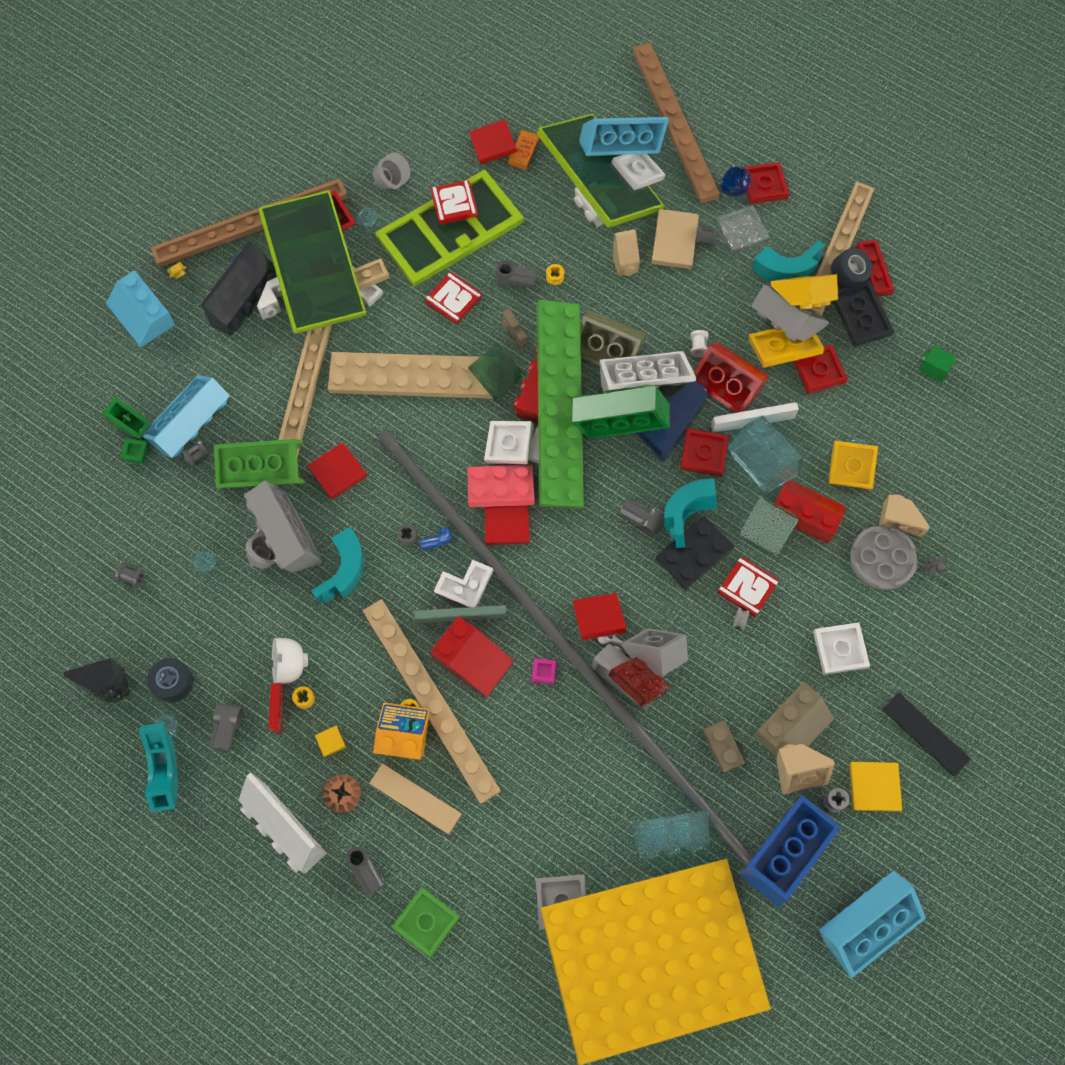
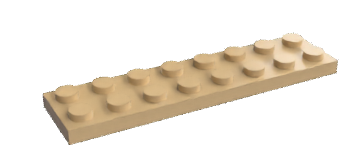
(404, 375)

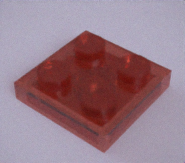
(639, 681)

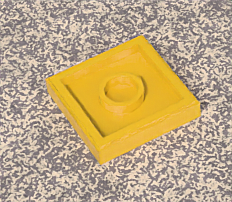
(853, 465)
(875, 786)

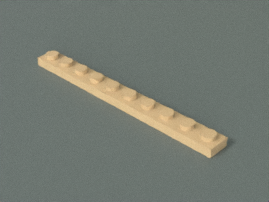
(429, 697)

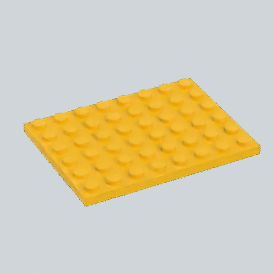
(653, 960)

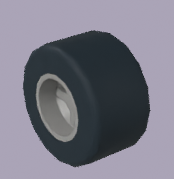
(851, 267)

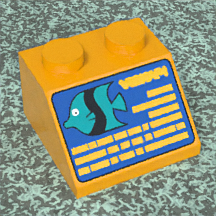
(401, 731)

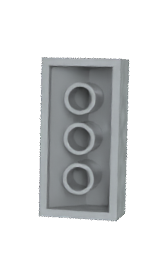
(282, 527)

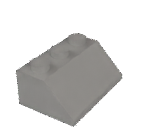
(796, 322)
(608, 659)

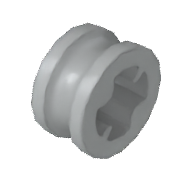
(741, 618)

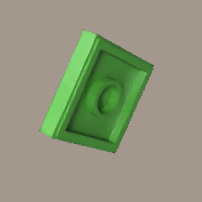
(426, 922)

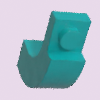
(776, 267)
(686, 501)
(350, 569)
(162, 767)

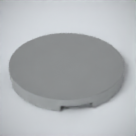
(883, 557)

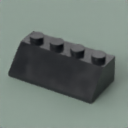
(238, 289)

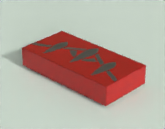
(276, 708)

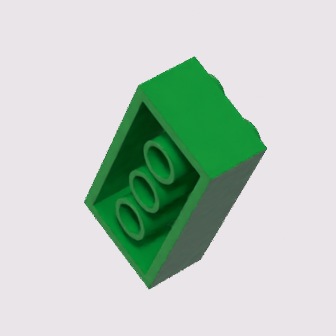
(621, 412)

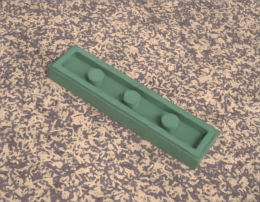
(466, 614)

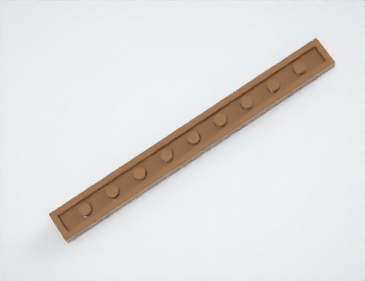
(677, 125)
(226, 230)

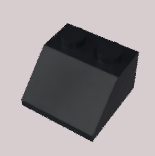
(102, 679)

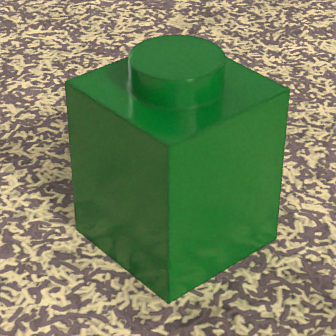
(937, 363)

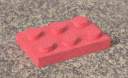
(500, 486)

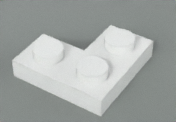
(465, 591)

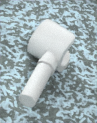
(606, 639)

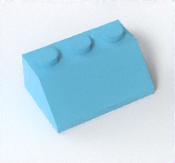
(139, 309)

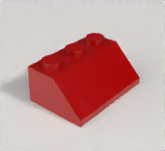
(729, 377)
(817, 513)

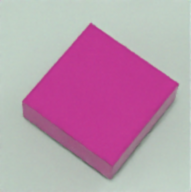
(544, 671)

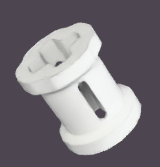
(699, 342)

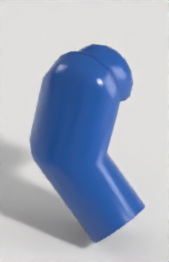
(433, 542)

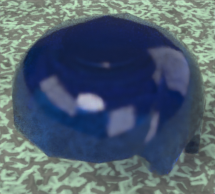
(735, 181)

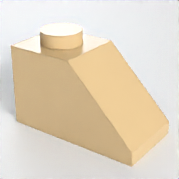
(626, 253)
(903, 515)

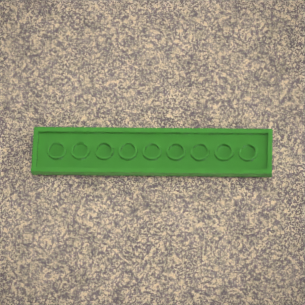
(557, 386)

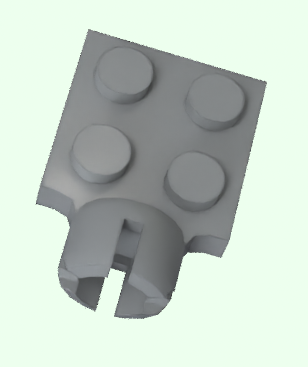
(557, 890)

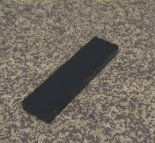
(926, 734)

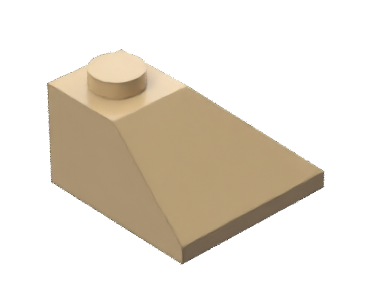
(802, 768)

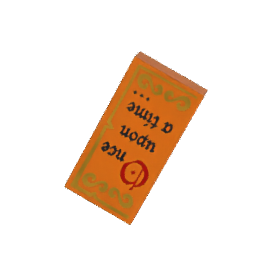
(525, 147)

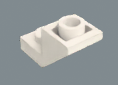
(268, 304)

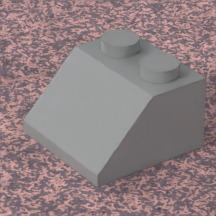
(658, 649)

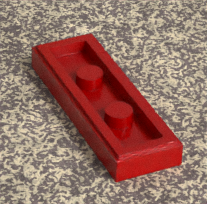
(879, 277)

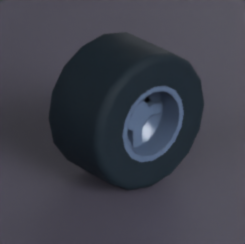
(162, 676)

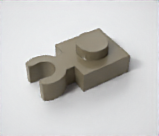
(511, 325)

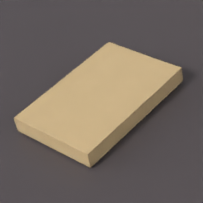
(675, 239)

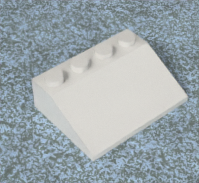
(645, 370)
(280, 825)

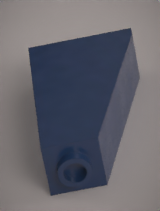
(683, 410)

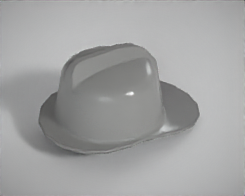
(391, 172)
(258, 552)

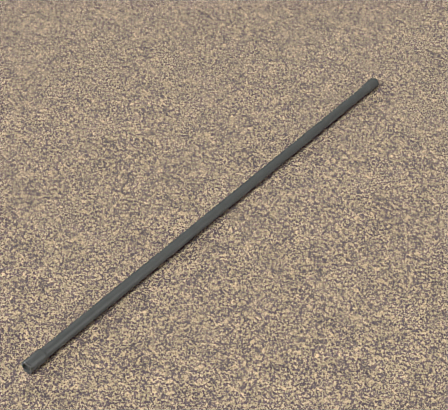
(629, 721)

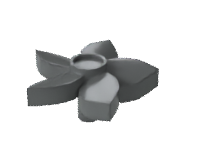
(935, 565)

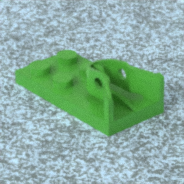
(255, 462)

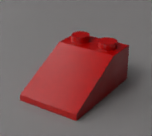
(471, 656)

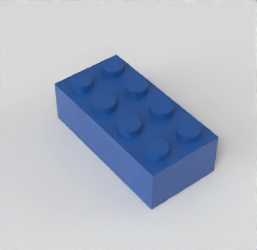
(790, 851)

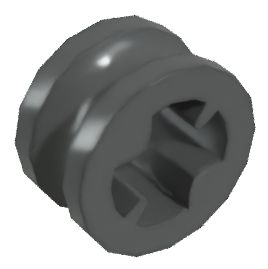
(406, 542)

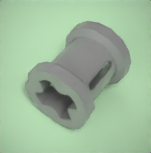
(840, 795)

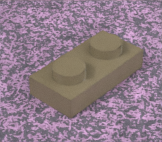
(723, 747)

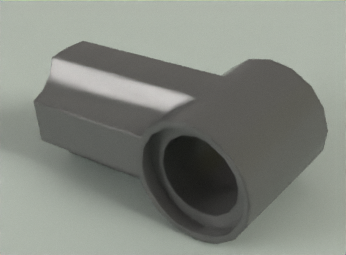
(516, 275)
(647, 520)
(226, 721)
(365, 872)

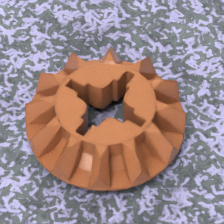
(347, 802)

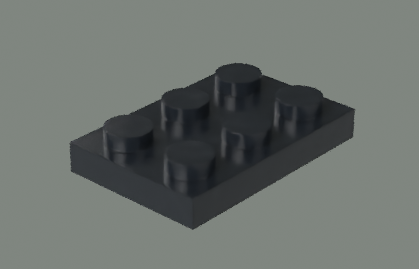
(862, 314)
(702, 551)

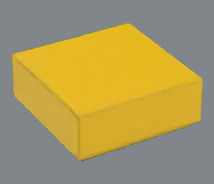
(330, 741)

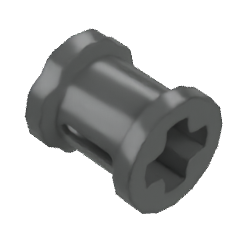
(706, 235)
(195, 453)
(130, 575)

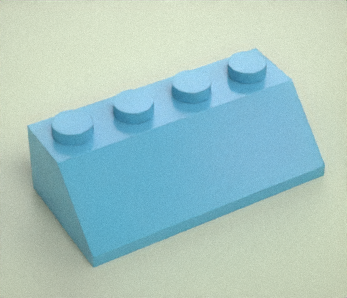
(623, 136)
(186, 416)
(873, 923)

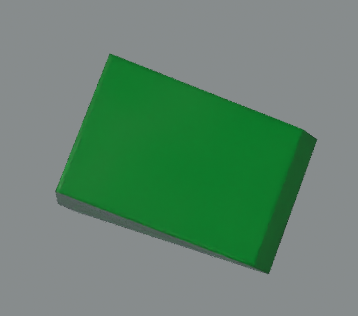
(125, 419)

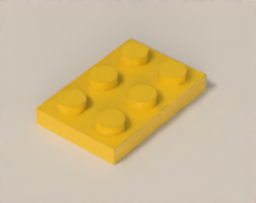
(775, 348)

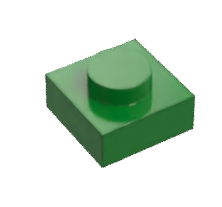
(134, 451)

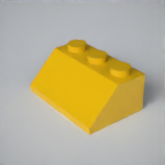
(808, 291)

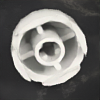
(287, 660)

